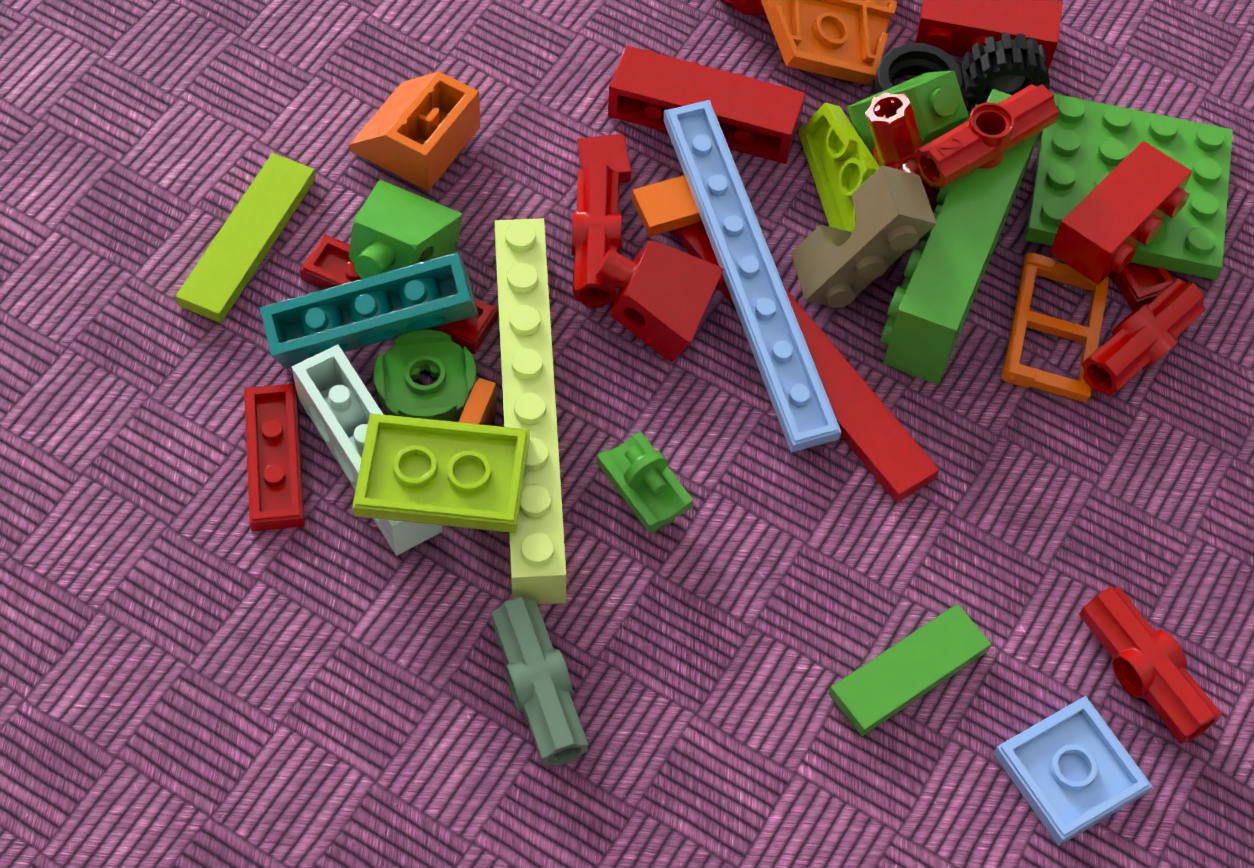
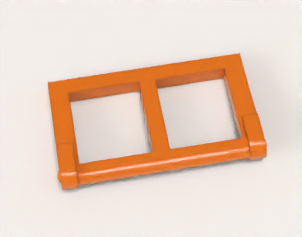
(1089, 335)

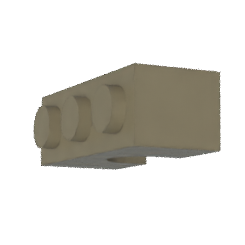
(889, 221)

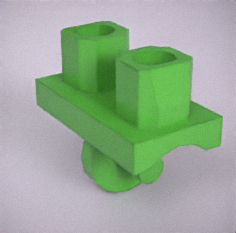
(645, 482)

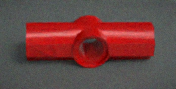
(986, 135)
(896, 136)
(594, 232)
(1143, 337)
(1150, 664)

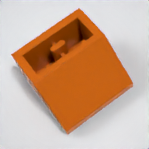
(421, 128)

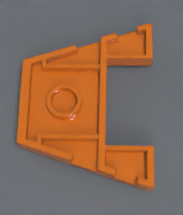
(832, 35)

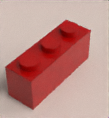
(963, 23)
(1122, 213)

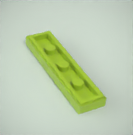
(245, 238)

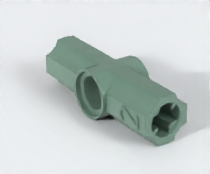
(539, 681)

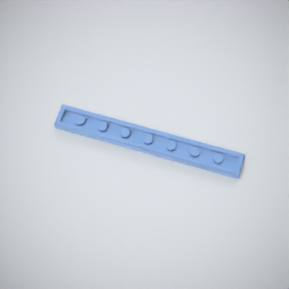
(752, 277)

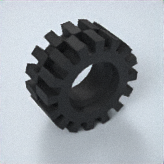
(1003, 66)

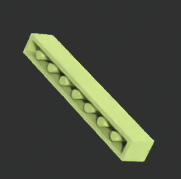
(530, 404)

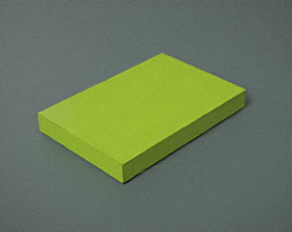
(442, 473)

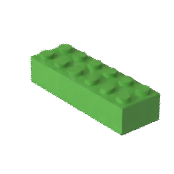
(951, 264)

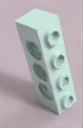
(341, 412)

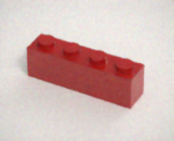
(751, 112)

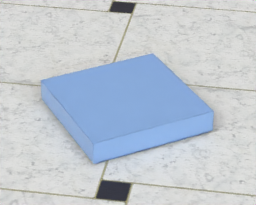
(1072, 770)

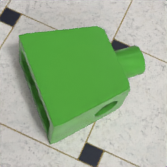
(400, 231)

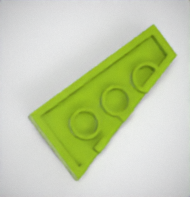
(837, 162)

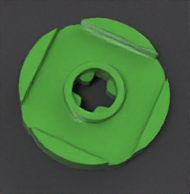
(420, 352)

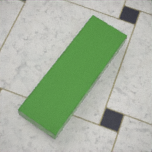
(909, 669)

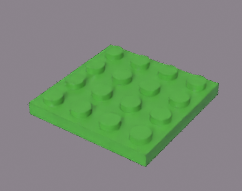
(1095, 139)

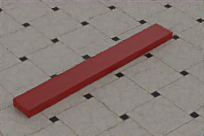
(862, 417)

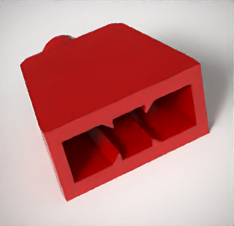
(660, 294)

